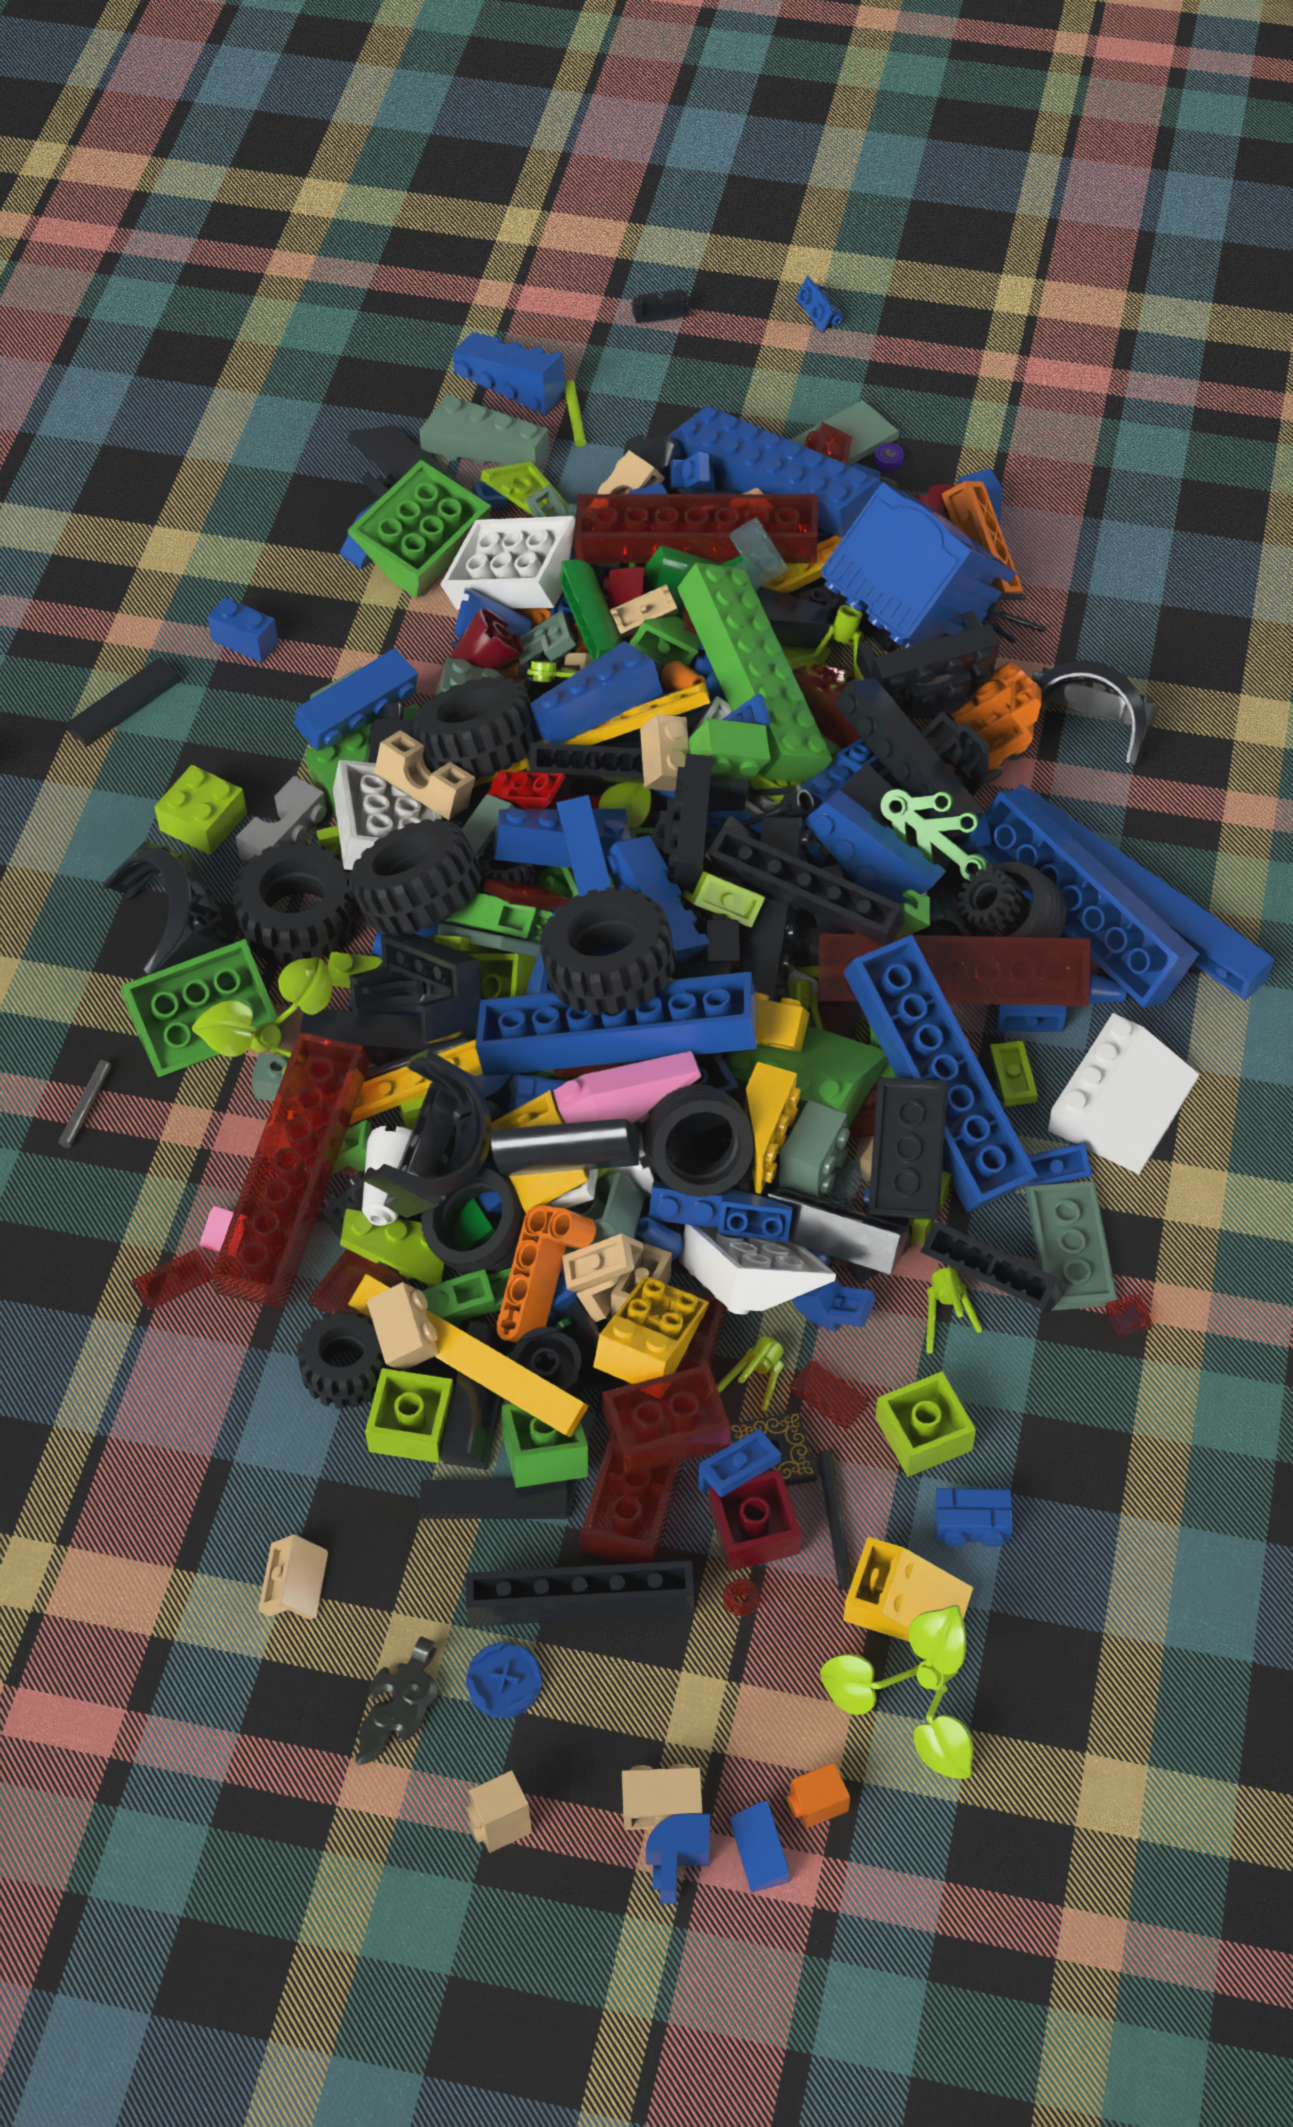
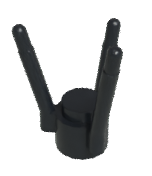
(995, 611)
(795, 804)

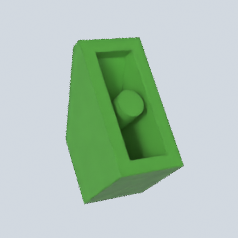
(666, 640)

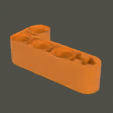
(538, 1266)

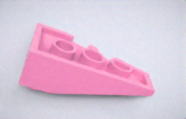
(625, 1090)

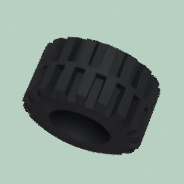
(333, 1336)

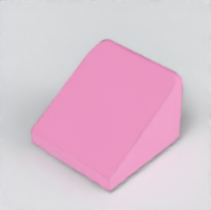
(216, 1228)

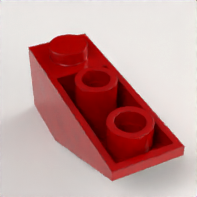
(526, 789)

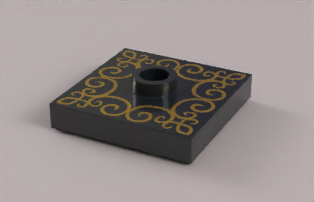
(789, 1437)

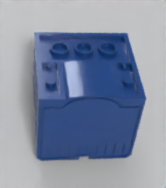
(912, 569)

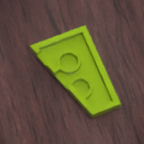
(518, 483)
(395, 1244)

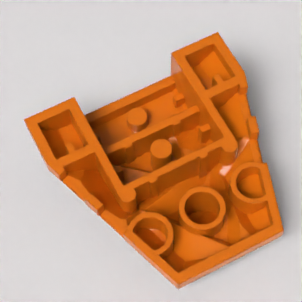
(1003, 712)

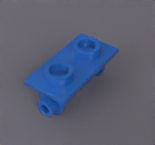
(818, 305)

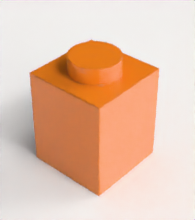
(818, 1796)

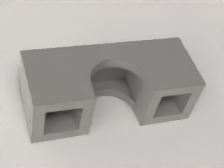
(300, 809)

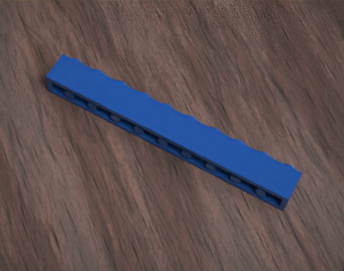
(1221, 950)

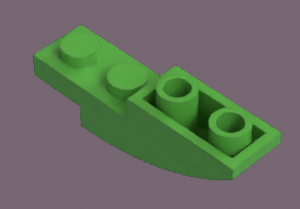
(502, 918)
(467, 1296)

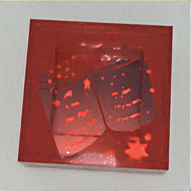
(1128, 1315)

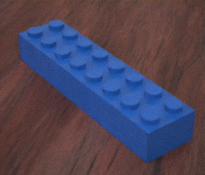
(755, 458)
(1122, 930)
(686, 1016)
(928, 1044)

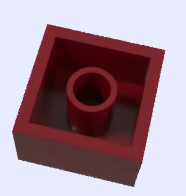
(755, 1522)

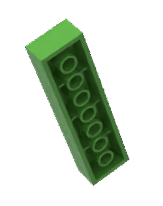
(753, 663)

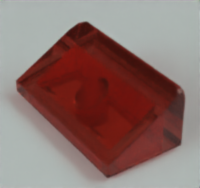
(171, 1279)

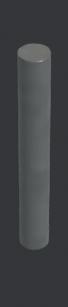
(84, 1104)

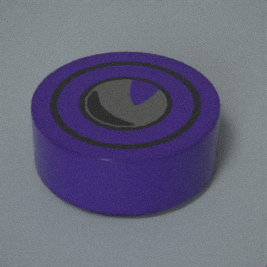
(889, 456)

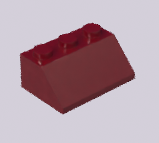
(625, 586)

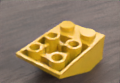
(770, 1110)
(544, 1187)
(649, 1332)
(897, 1587)

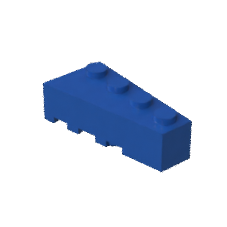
(512, 371)
(596, 694)
(539, 838)
(870, 851)
(640, 867)

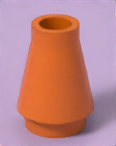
(679, 676)

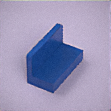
(738, 1463)

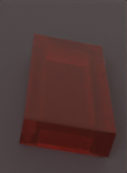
(829, 1394)

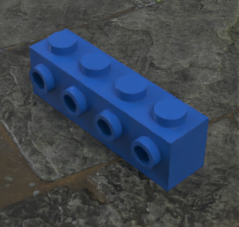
(356, 700)

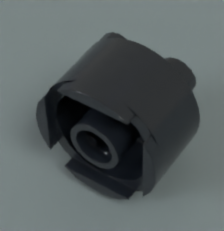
(552, 1348)

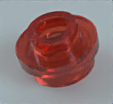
(744, 1588)

